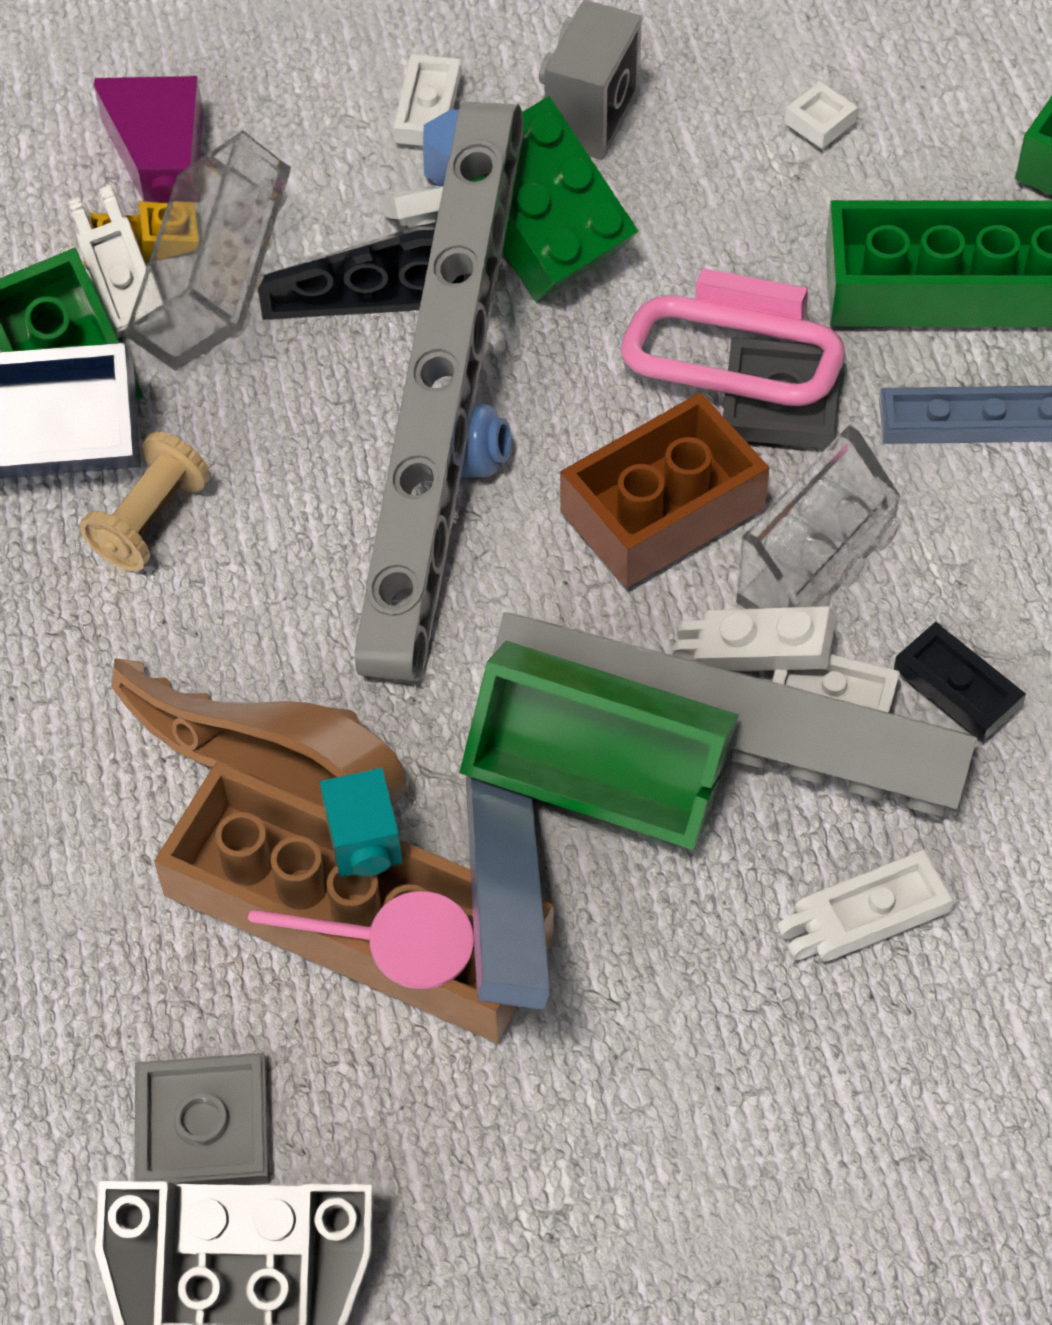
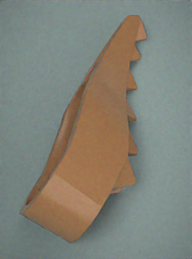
(272, 741)

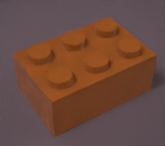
(663, 489)

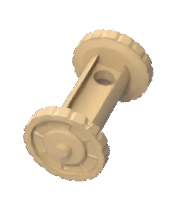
(171, 468)

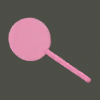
(414, 938)

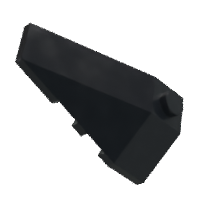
(358, 280)

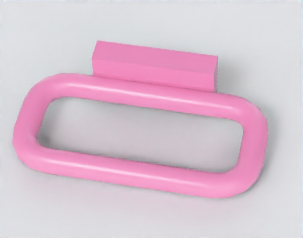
(745, 306)

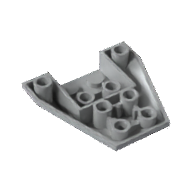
(233, 1252)

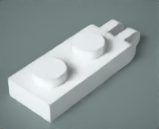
(759, 638)
(866, 909)

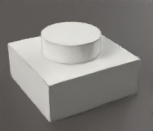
(820, 114)

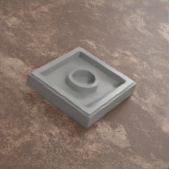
(202, 1120)

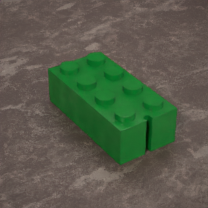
(598, 744)

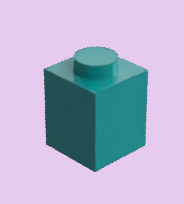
(361, 823)

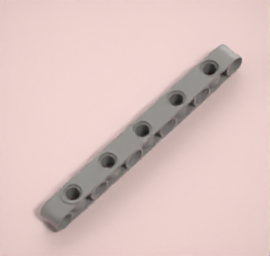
(437, 421)

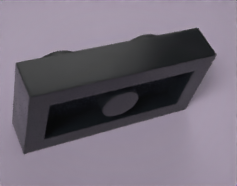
(959, 681)

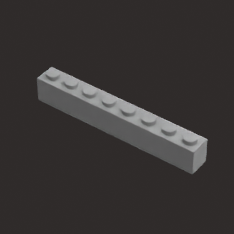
(783, 722)

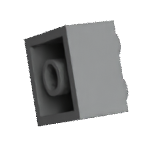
(595, 73)

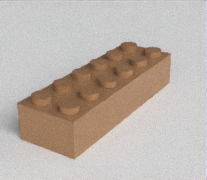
(272, 852)

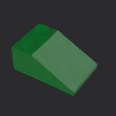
(53, 308)

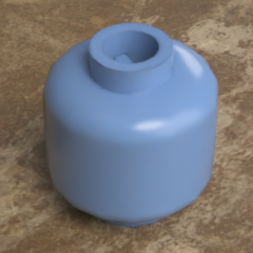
(487, 443)

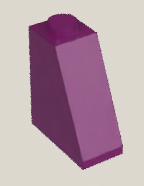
(153, 128)

